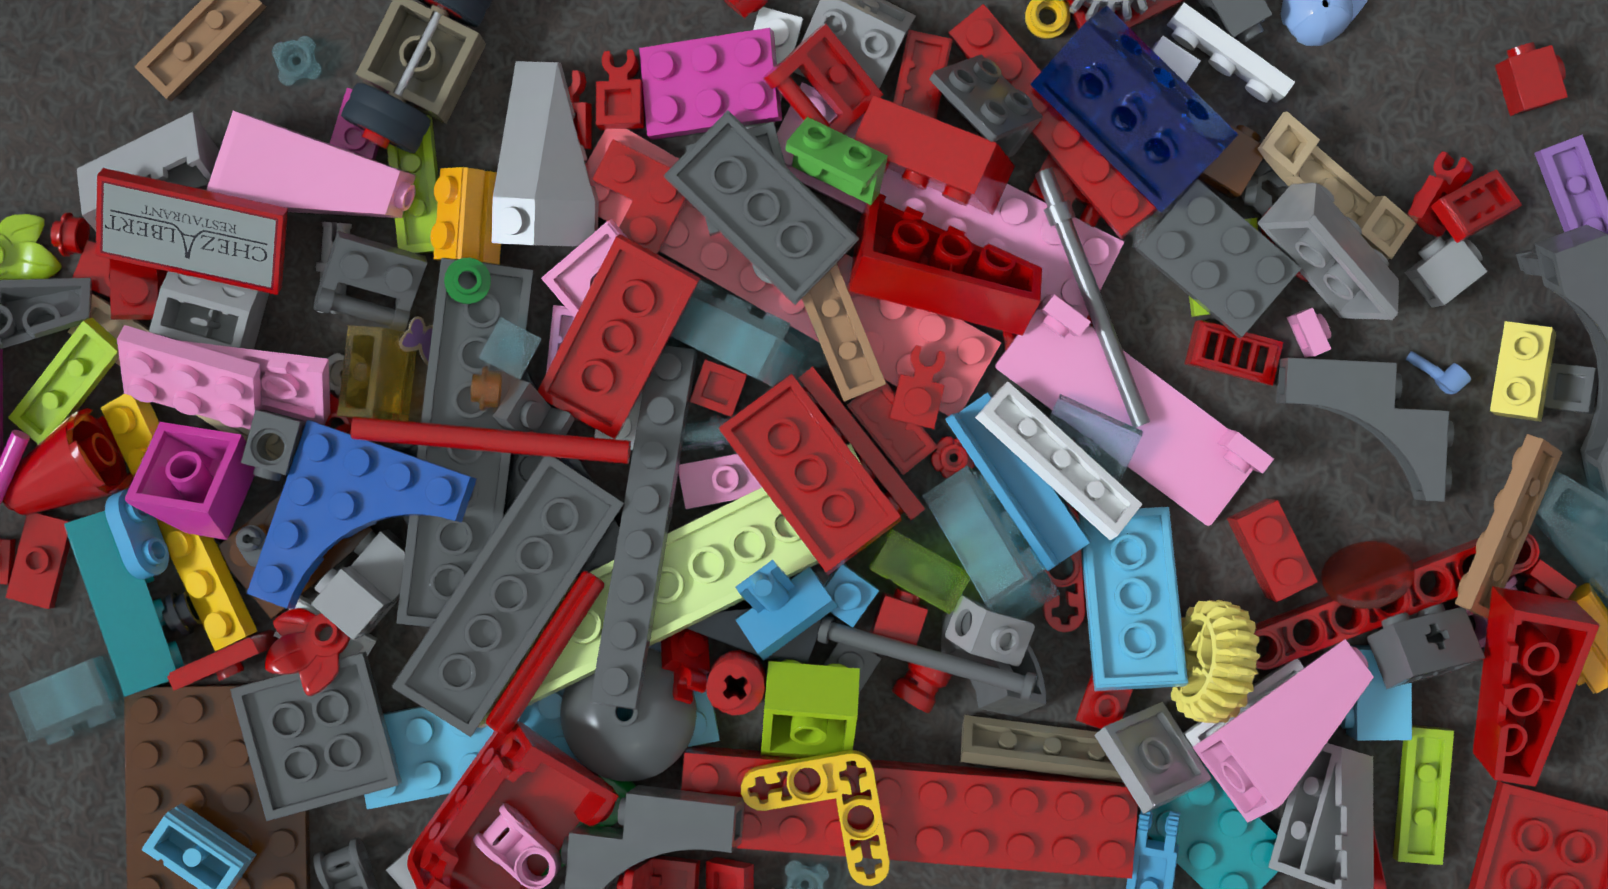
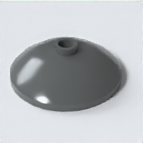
(634, 747)

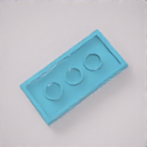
(1134, 605)

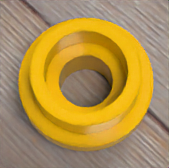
(1042, 30)

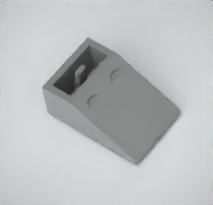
(208, 312)

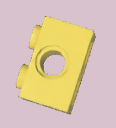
(1523, 371)

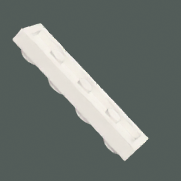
(1059, 461)

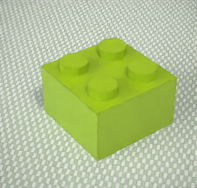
(809, 709)

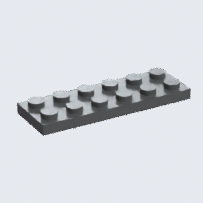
(507, 595)

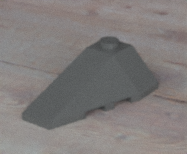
(41, 307)

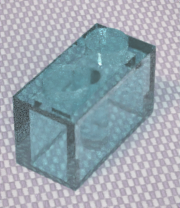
(67, 698)

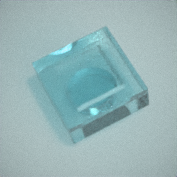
(510, 348)

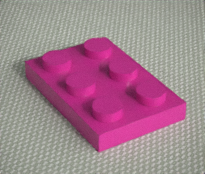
(700, 79)

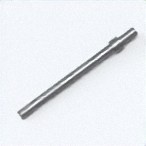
(1061, 214)

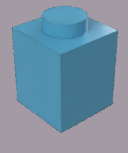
(851, 593)

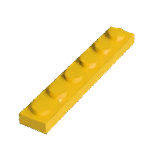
(193, 555)

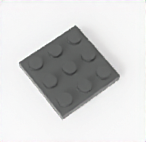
(317, 745)

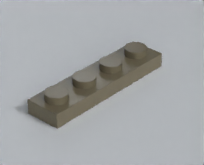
(1035, 748)

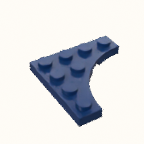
(336, 492)

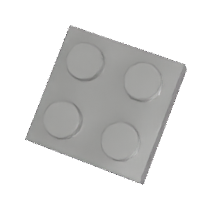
(1152, 757)

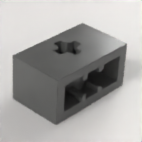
(1425, 645)

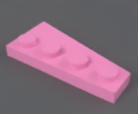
(289, 382)

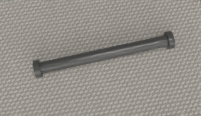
(927, 657)

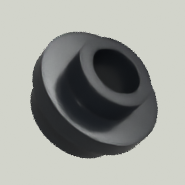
(180, 613)

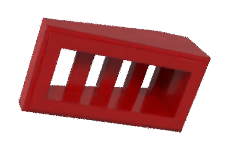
(1199, 344)

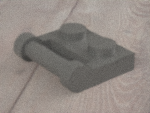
(375, 269)

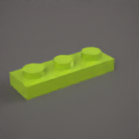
(417, 222)
(67, 380)
(1423, 796)

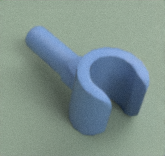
(1449, 381)

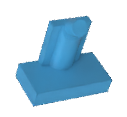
(781, 606)

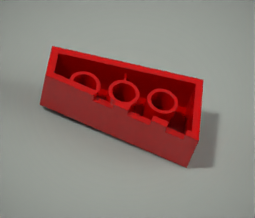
(941, 270)

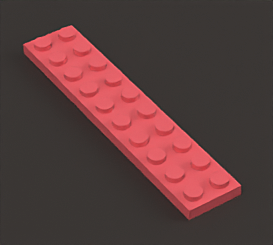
(889, 326)

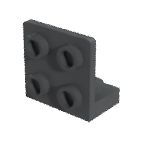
(988, 101)

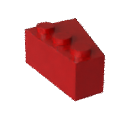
(937, 154)

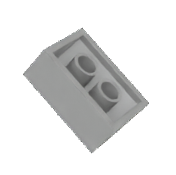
(1332, 253)

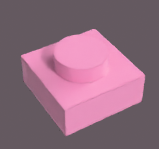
(1310, 332)

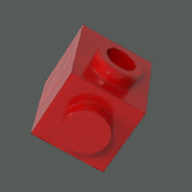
(1531, 78)

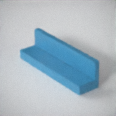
(1027, 498)

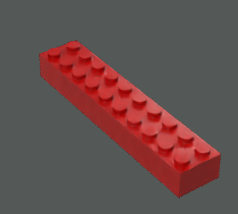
(939, 814)

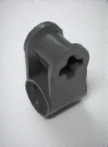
(354, 875)

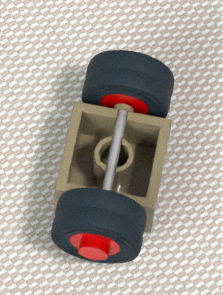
(415, 68)

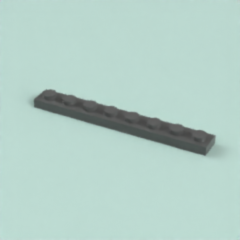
(644, 531)

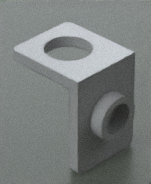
(990, 634)

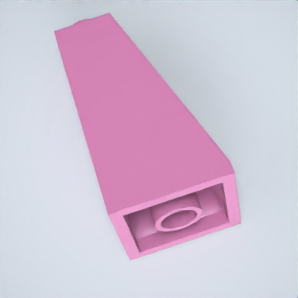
(305, 173)
(1279, 736)

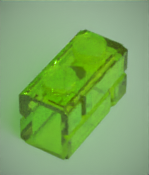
(920, 570)

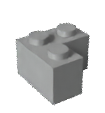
(363, 593)

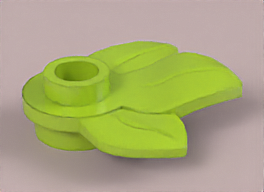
(19, 251)

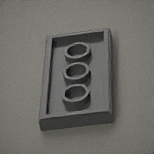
(761, 207)

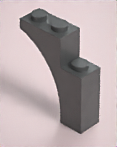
(1368, 396)
(654, 824)

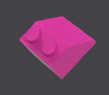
(192, 479)

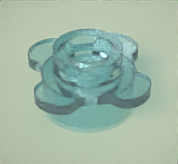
(285, 53)
(797, 873)

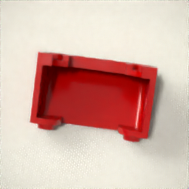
(513, 770)

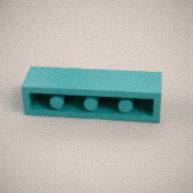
(122, 608)

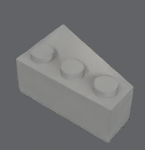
(173, 153)
(1330, 823)

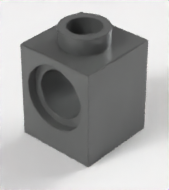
(1238, 17)
(262, 427)

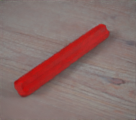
(545, 653)

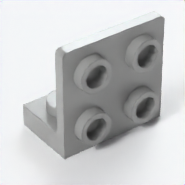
(867, 30)

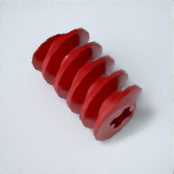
(735, 700)

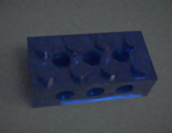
(1133, 108)

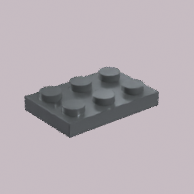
(1218, 259)

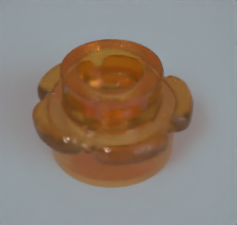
(487, 388)

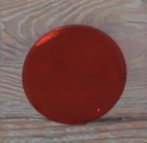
(1368, 575)

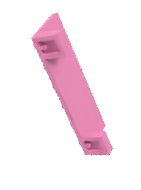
(1180, 448)

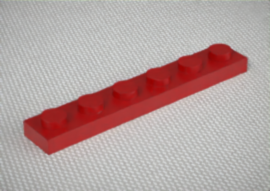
(1084, 165)

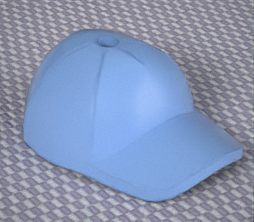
(1318, 24)

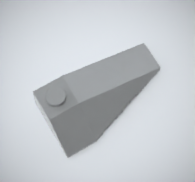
(541, 172)

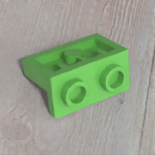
(837, 160)

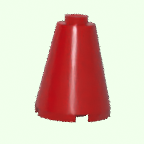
(69, 467)

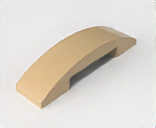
(1297, 160)

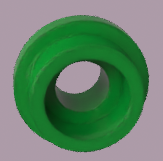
(463, 295)

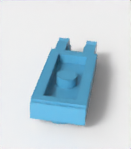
(1155, 860)

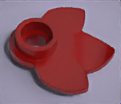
(304, 652)

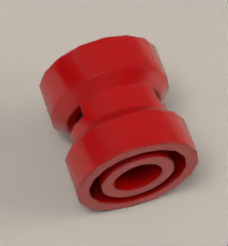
(920, 686)

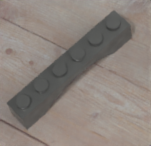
(1577, 271)

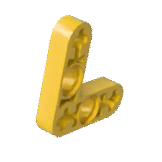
(831, 787)

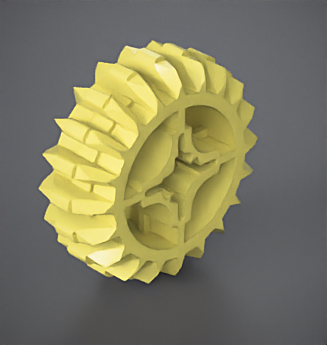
(1218, 661)

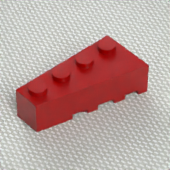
(1527, 680)

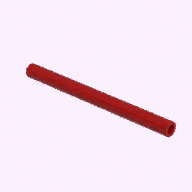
(491, 440)

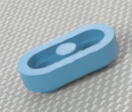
(136, 538)

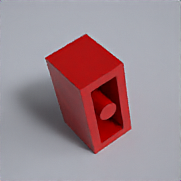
(1272, 550)

